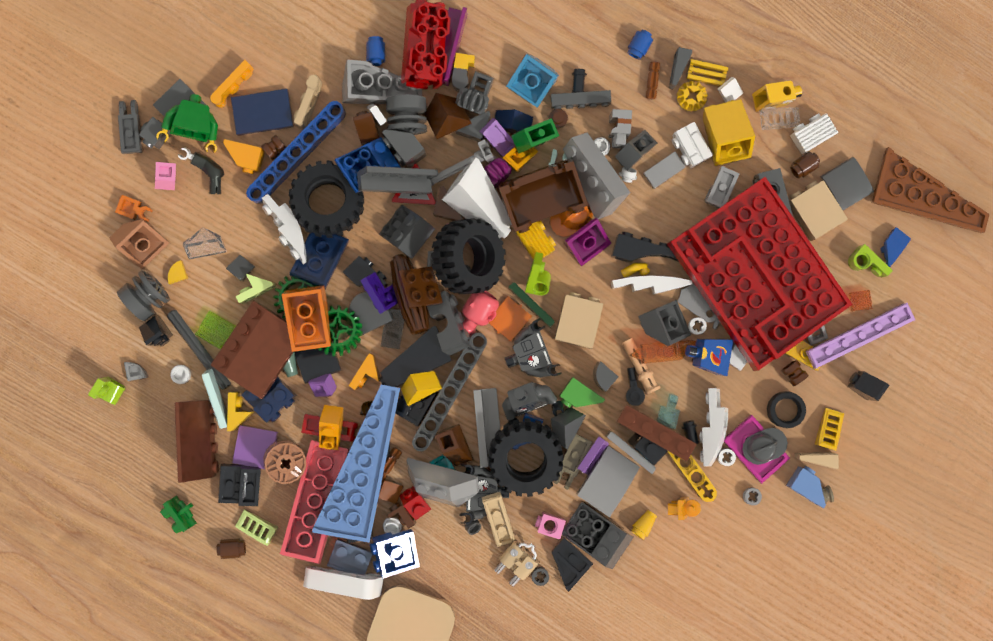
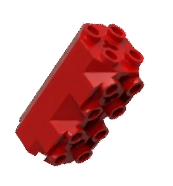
(424, 45)

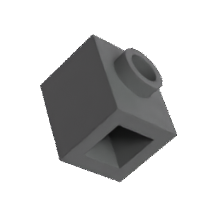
(149, 133)

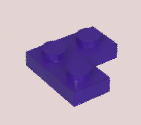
(382, 297)

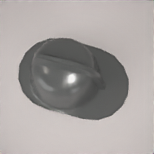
(765, 446)

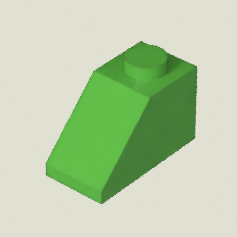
(579, 395)

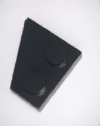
(416, 412)
(570, 563)

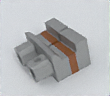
(621, 128)

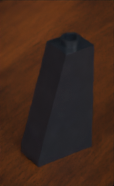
(418, 358)

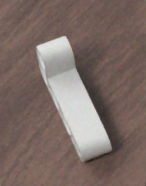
(343, 583)

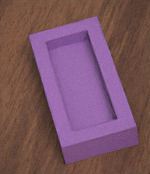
(497, 137)
(593, 455)

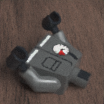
(532, 353)
(528, 398)
(487, 486)

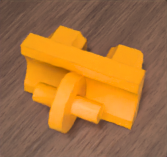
(684, 508)

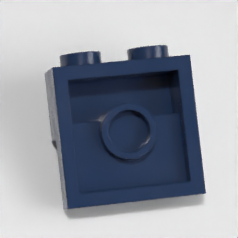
(273, 402)

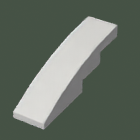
(657, 283)

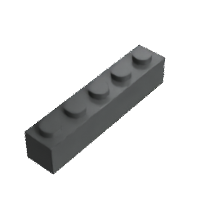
(581, 99)

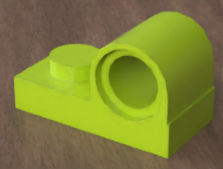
(870, 259)
(538, 279)
(107, 389)

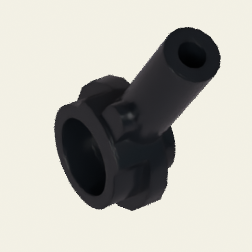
(634, 395)

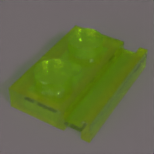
(215, 330)

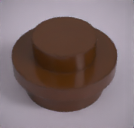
(559, 117)

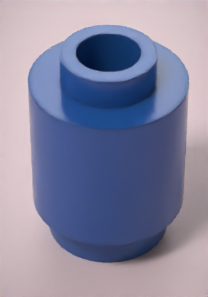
(640, 44)
(375, 50)

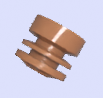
(284, 450)

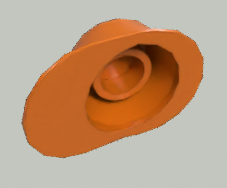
(568, 223)

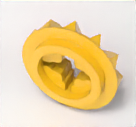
(691, 104)

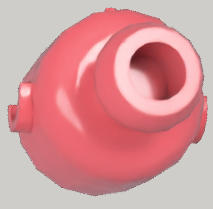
(479, 310)

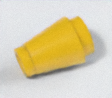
(643, 525)

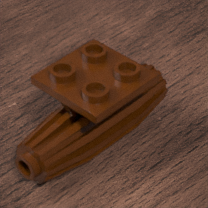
(414, 292)

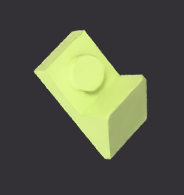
(259, 286)

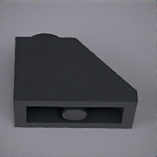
(867, 386)

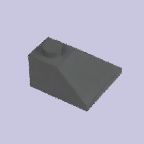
(665, 324)

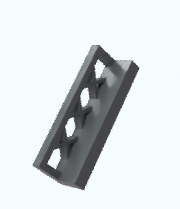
(395, 180)

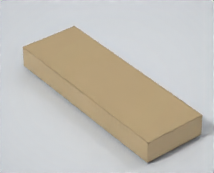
(498, 519)

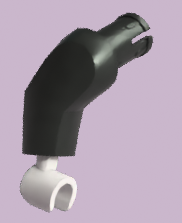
(210, 168)

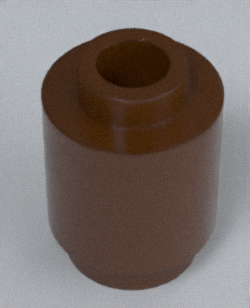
(805, 165)
(231, 548)

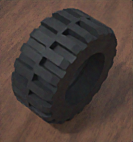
(317, 223)
(449, 256)
(525, 481)

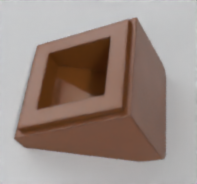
(390, 491)

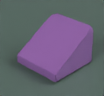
(323, 386)

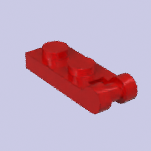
(311, 427)

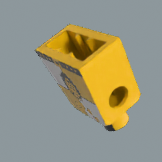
(776, 95)

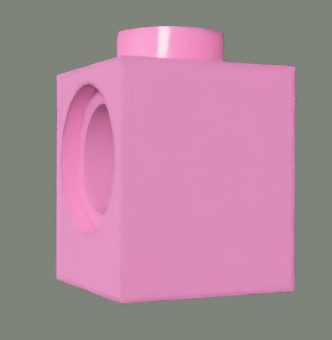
(165, 176)
(555, 532)

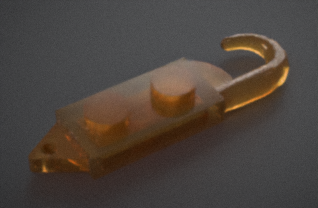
(661, 353)

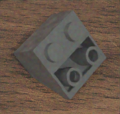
(405, 145)
(407, 231)

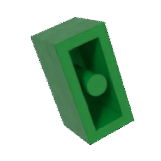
(535, 135)

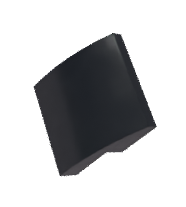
(316, 363)
(239, 484)

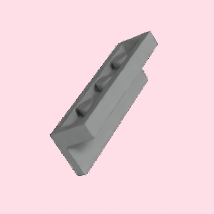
(486, 420)

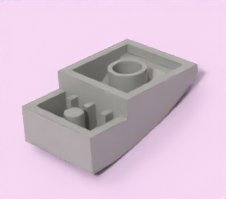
(608, 481)

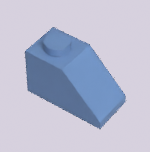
(807, 485)

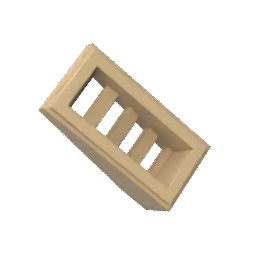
(826, 459)

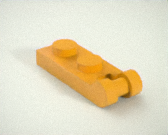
(231, 84)

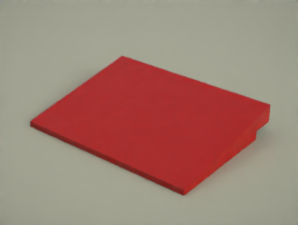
(759, 274)

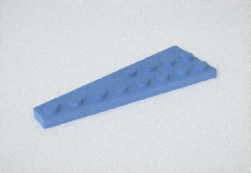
(355, 493)

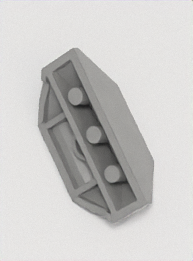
(442, 483)

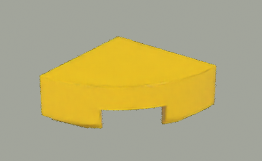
(177, 273)

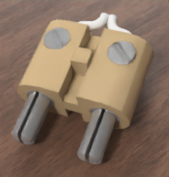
(518, 560)

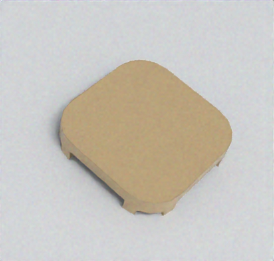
(411, 616)

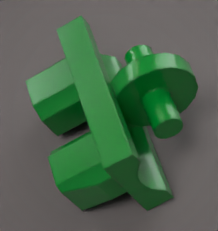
(180, 513)

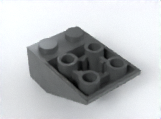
(597, 535)

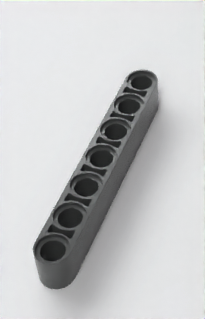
(448, 401)

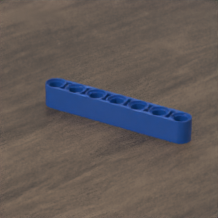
(298, 143)

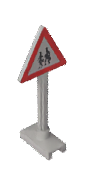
(428, 199)

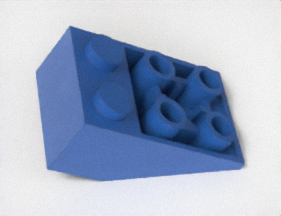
(372, 154)

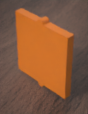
(510, 319)

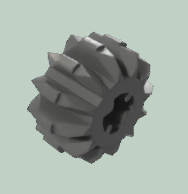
(472, 100)

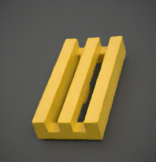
(723, 69)

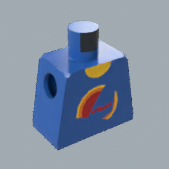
(711, 355)

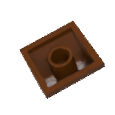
(445, 115)

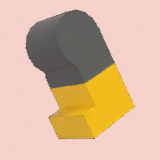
(460, 70)

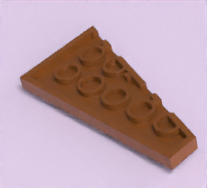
(920, 194)

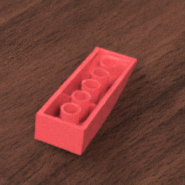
(313, 489)

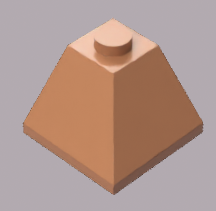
(138, 242)

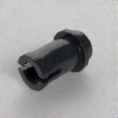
(578, 80)
(690, 431)

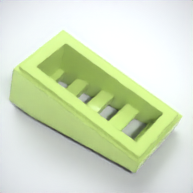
(259, 521)

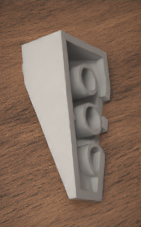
(369, 84)

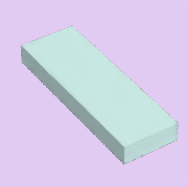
(215, 398)

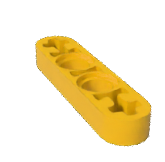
(689, 470)

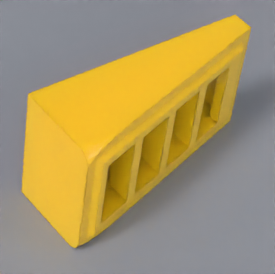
(836, 431)

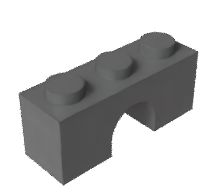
(454, 337)

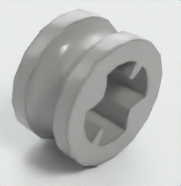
(758, 497)

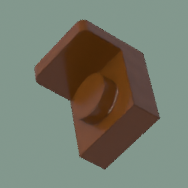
(404, 516)

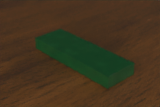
(531, 304)

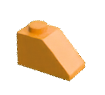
(245, 156)

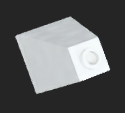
(476, 198)

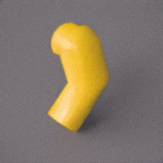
(635, 267)

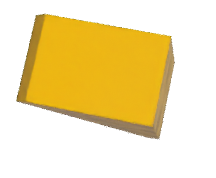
(420, 386)

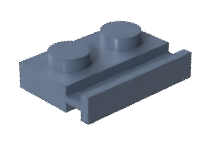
(349, 558)

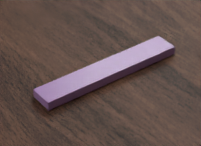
(860, 335)

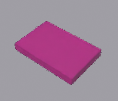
(735, 441)

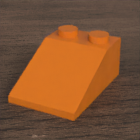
(307, 318)

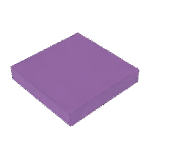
(251, 445)

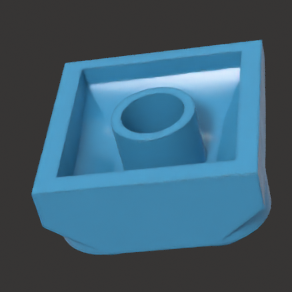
(532, 80)

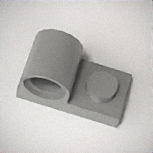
(722, 187)

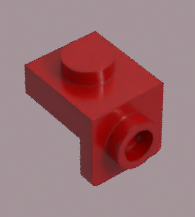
(414, 503)

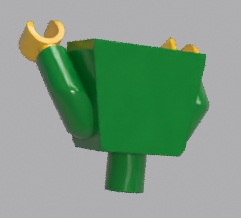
(191, 121)

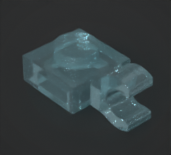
(668, 414)

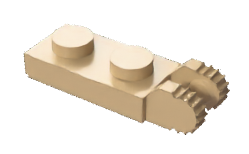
(308, 102)

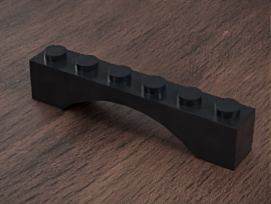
(629, 248)

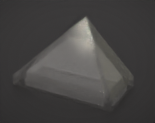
(204, 244)

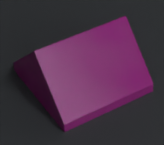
(587, 242)

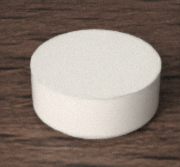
(180, 374)

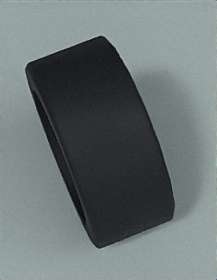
(801, 407)

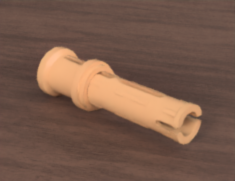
(645, 375)

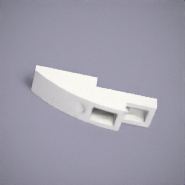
(287, 226)
(713, 436)

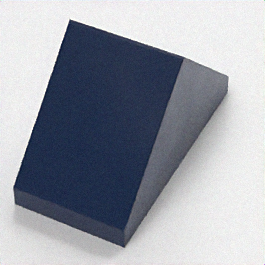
(513, 120)

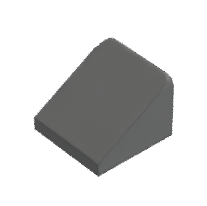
(240, 267)

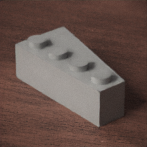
(598, 179)

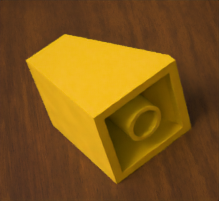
(728, 132)

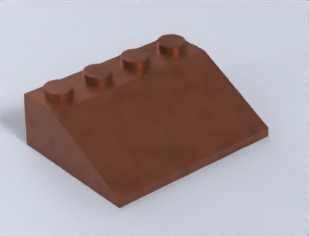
(255, 350)
(195, 440)

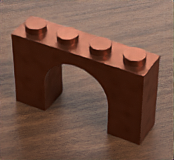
(656, 433)

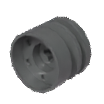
(407, 113)
(140, 298)

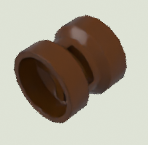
(274, 147)
(795, 373)

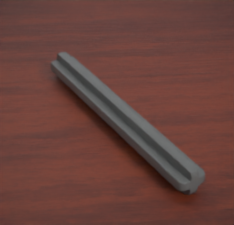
(197, 347)

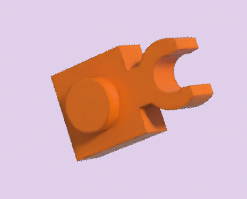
(131, 208)

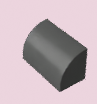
(603, 376)

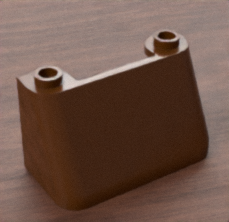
(542, 194)

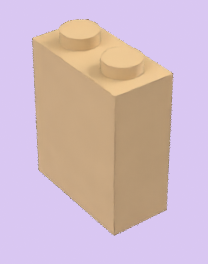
(816, 210)
(579, 320)

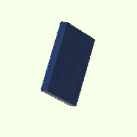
(262, 112)
(321, 259)

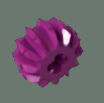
(498, 171)

